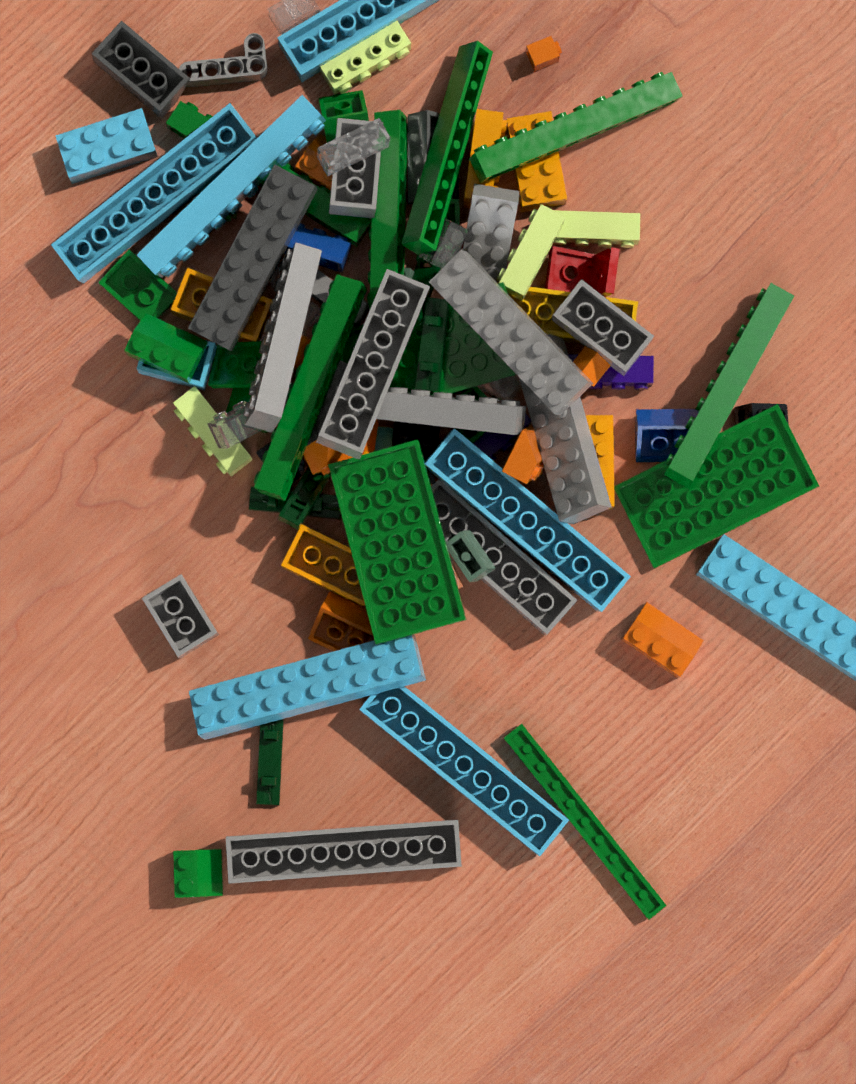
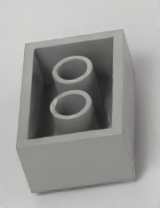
(180, 616)

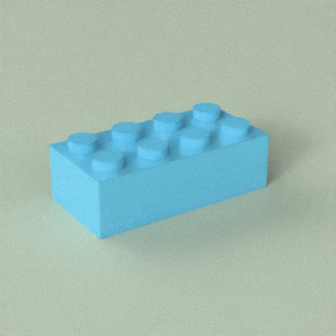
(106, 146)

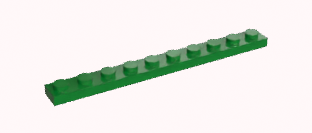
(585, 822)

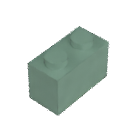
(469, 556)

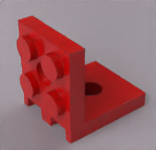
(595, 269)

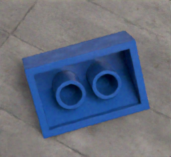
(334, 249)
(658, 432)

